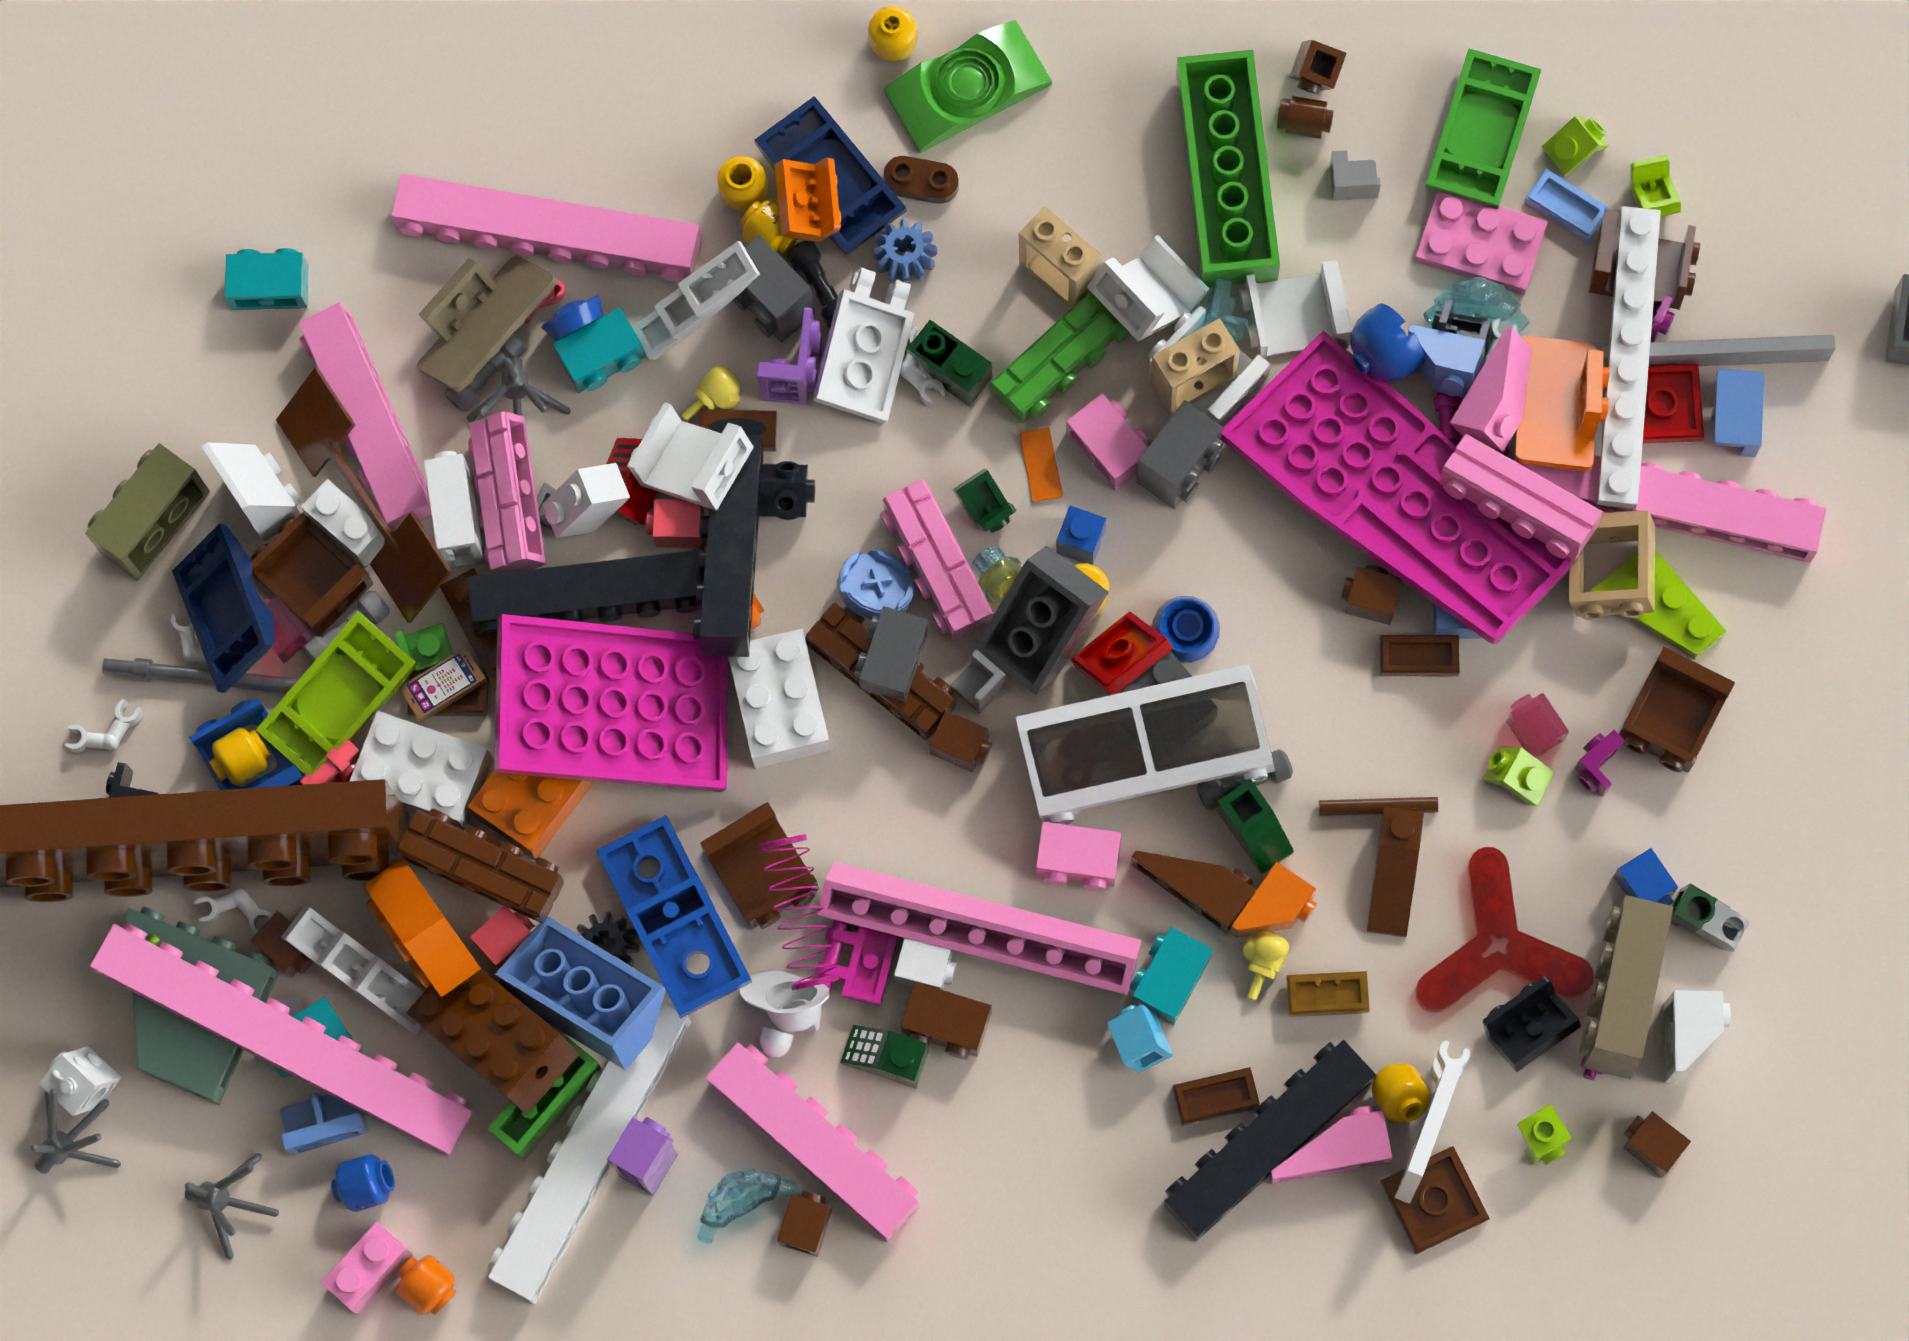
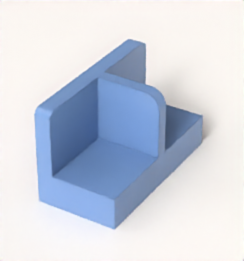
(1739, 410)
(320, 1123)

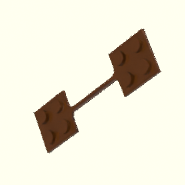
(409, 560)

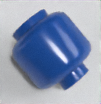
(363, 1182)

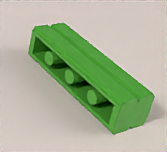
(1057, 357)

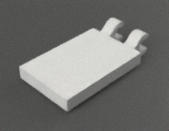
(865, 349)
(1445, 1085)

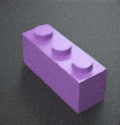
(643, 1154)

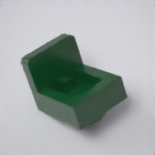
(984, 502)

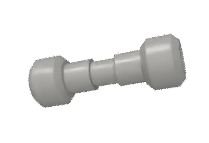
(370, 605)

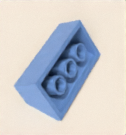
(584, 992)

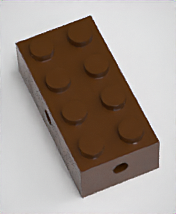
(496, 1038)

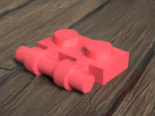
(337, 767)

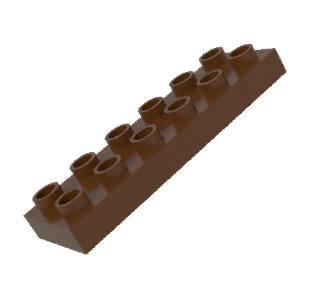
(200, 838)

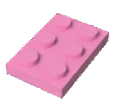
(1481, 241)

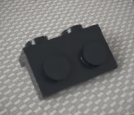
(1530, 1024)

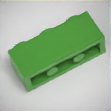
(524, 1132)

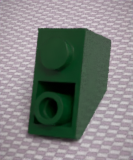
(951, 362)
(1255, 826)

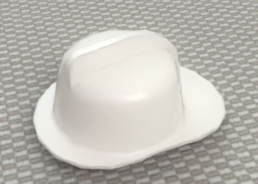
(786, 1009)

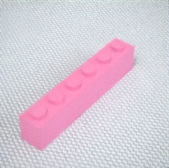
(377, 437)
(813, 1141)

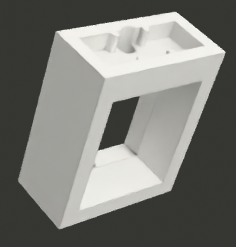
(454, 510)

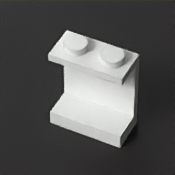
(1148, 290)
(1295, 311)
(1228, 399)
(689, 459)

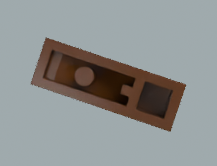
(1395, 871)
(1202, 886)

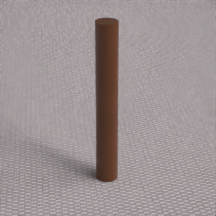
(1376, 805)

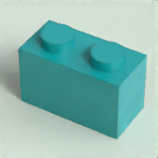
(266, 280)
(600, 351)
(1171, 975)

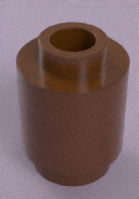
(1304, 117)

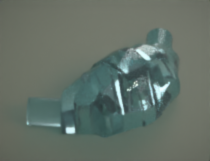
(1480, 299)
(738, 1195)

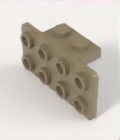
(478, 316)

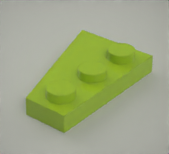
(1678, 612)

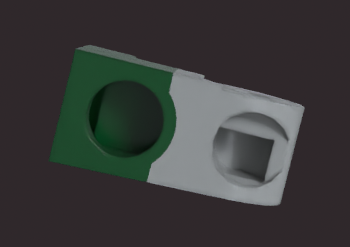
(1708, 917)

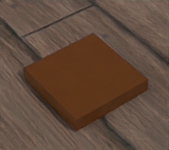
(1441, 1205)

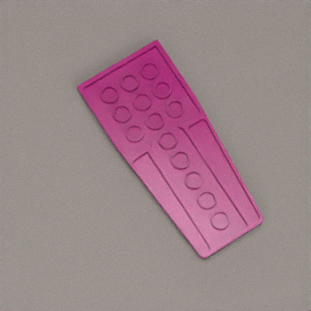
(1373, 474)

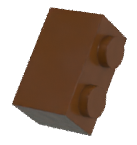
(946, 1020)

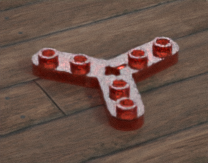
(1496, 917)

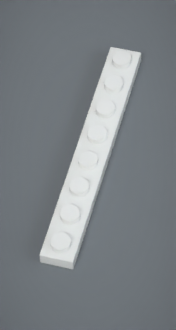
(1628, 357)

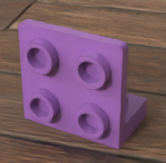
(791, 383)

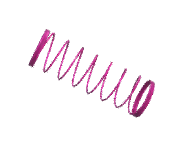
(817, 981)

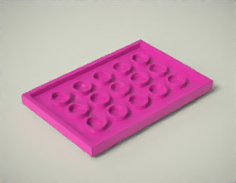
(609, 704)

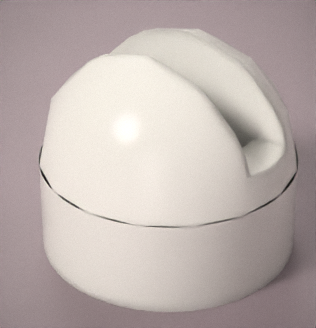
(774, 1042)

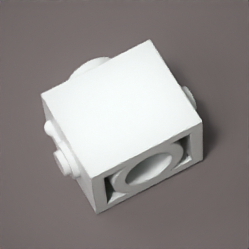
(80, 1079)

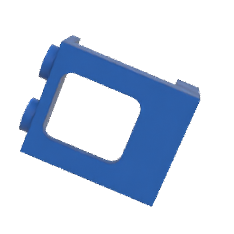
(241, 716)

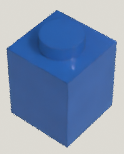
(1081, 535)
(1646, 879)

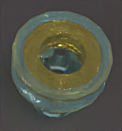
(995, 575)

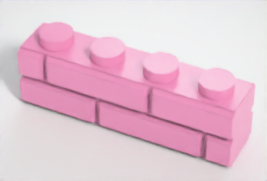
(506, 493)
(1520, 498)
(937, 560)

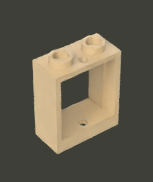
(1057, 264)
(1202, 357)
(1628, 603)

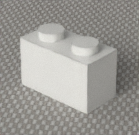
(586, 500)
(344, 523)

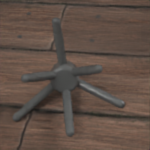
(516, 387)
(61, 1145)
(216, 1197)

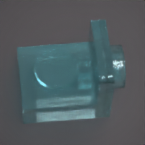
(1222, 306)

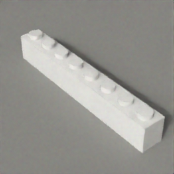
(581, 1163)

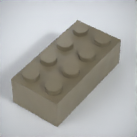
(1627, 986)

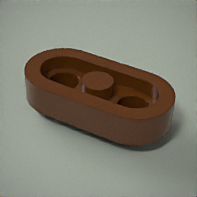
(919, 182)

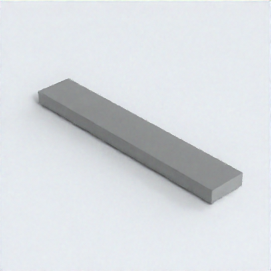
(1739, 351)

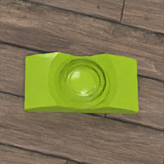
(337, 694)

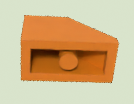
(1276, 904)

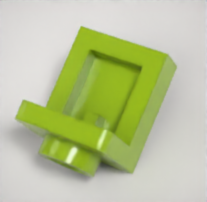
(1575, 143)
(1653, 186)
(1519, 773)
(1544, 1135)

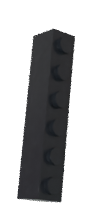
(730, 564)
(588, 590)
(1269, 1139)

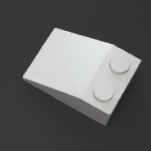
(255, 485)

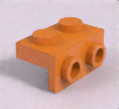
(807, 199)

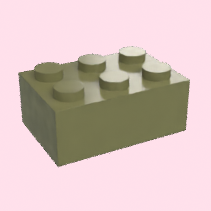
(147, 511)

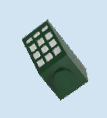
(885, 1054)

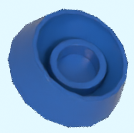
(573, 317)
(1189, 618)

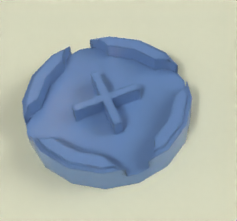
(875, 581)

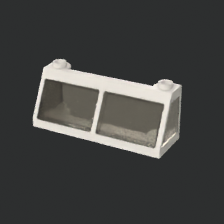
(1145, 742)

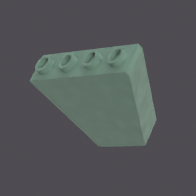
(176, 1048)

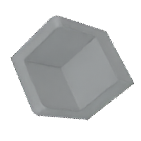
(1353, 178)
(979, 682)

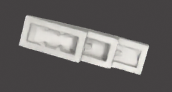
(696, 300)
(354, 966)

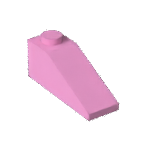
(1497, 395)
(1347, 1145)

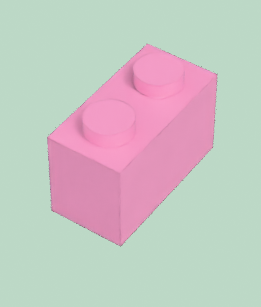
(1108, 439)
(1078, 855)
(366, 1268)

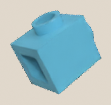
(1139, 1038)

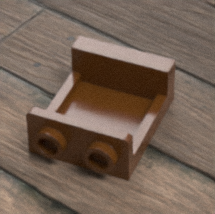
(309, 574)
(1675, 710)

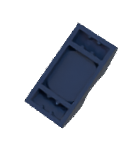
(863, 195)
(224, 606)

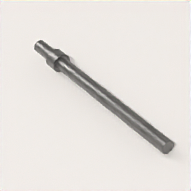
(145, 670)

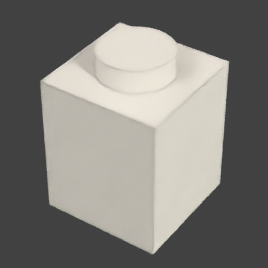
(924, 965)

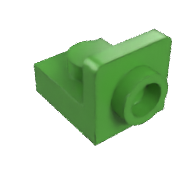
(425, 646)

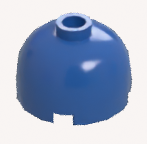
(1383, 346)

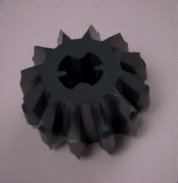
(616, 932)

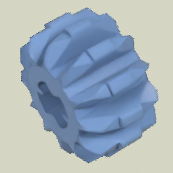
(900, 240)

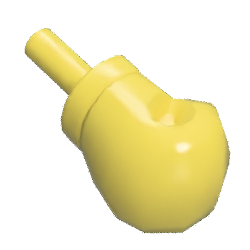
(717, 388)
(1266, 956)

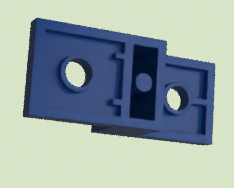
(674, 916)

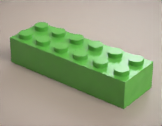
(1227, 167)

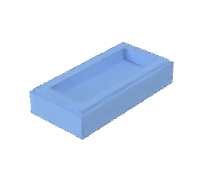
(1566, 205)

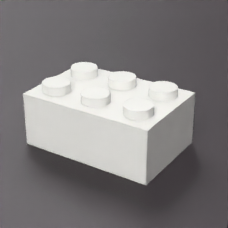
(779, 700)
(424, 766)

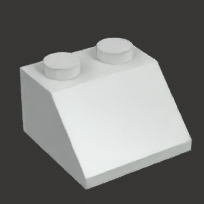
(1690, 1027)

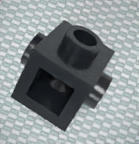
(785, 490)

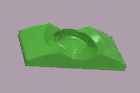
(967, 85)
(1483, 128)

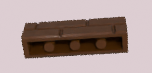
(840, 640)
(480, 865)

